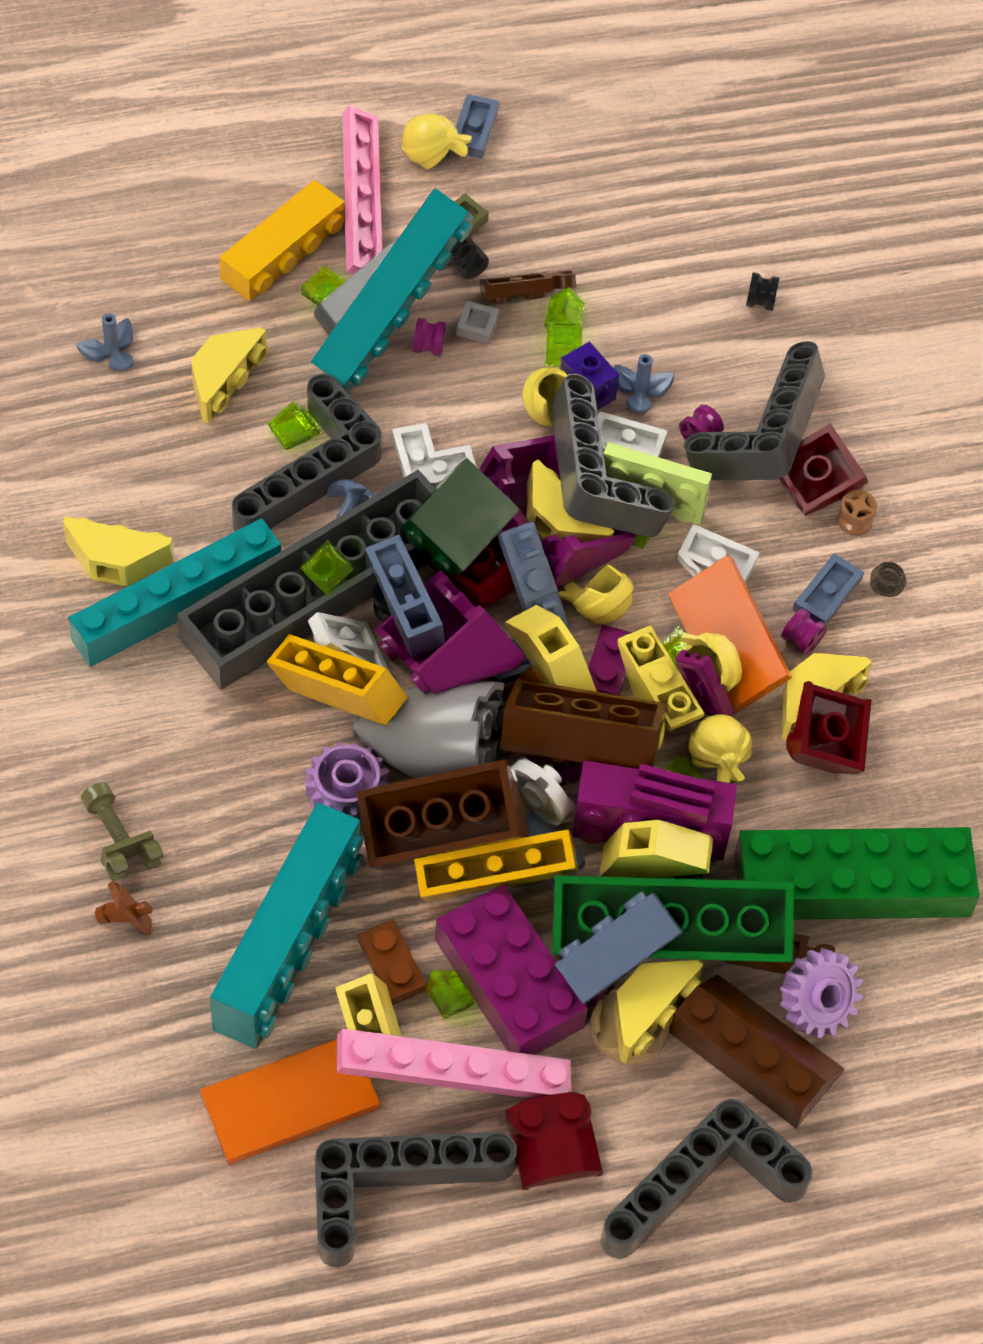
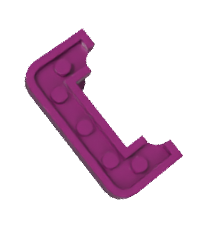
(568, 558)
(473, 644)

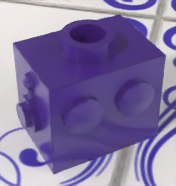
(593, 366)

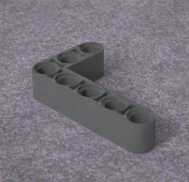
(466, 258)
(327, 405)
(773, 447)
(584, 484)
(697, 1168)
(397, 1172)

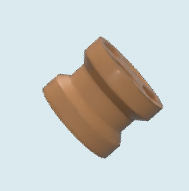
(853, 504)

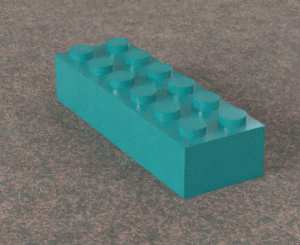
(286, 926)

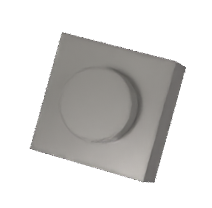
(477, 322)

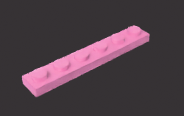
(361, 188)
(451, 1065)

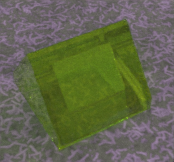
(565, 308)
(449, 992)

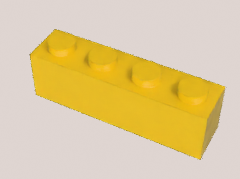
(282, 240)
(337, 679)
(496, 864)

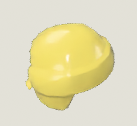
(429, 139)
(539, 393)
(603, 598)
(722, 654)
(720, 744)

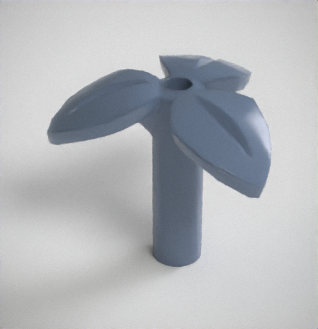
(116, 338)
(643, 384)
(354, 493)

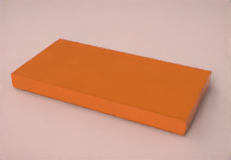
(722, 604)
(285, 1102)

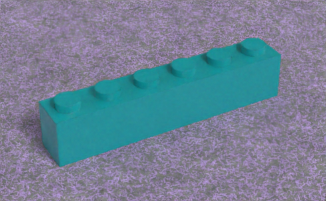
(393, 289)
(156, 599)

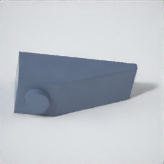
(406, 596)

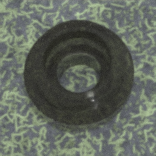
(888, 571)

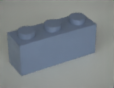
(617, 946)

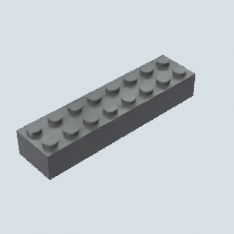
(254, 613)

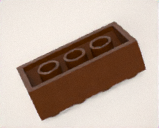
(581, 725)
(441, 814)
(754, 1049)

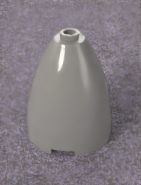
(440, 730)

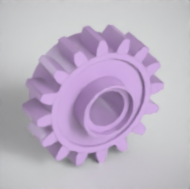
(340, 764)
(820, 992)

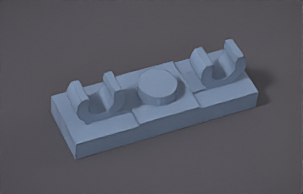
(530, 569)

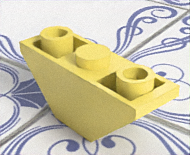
(225, 366)
(547, 508)
(115, 551)
(550, 648)
(829, 671)
(656, 677)
(655, 851)
(650, 1001)

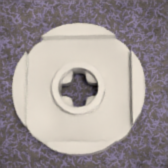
(542, 791)

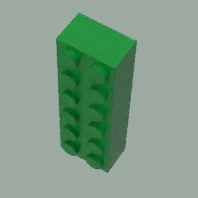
(866, 870)
(716, 916)

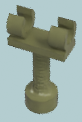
(98, 800)

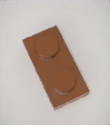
(392, 961)

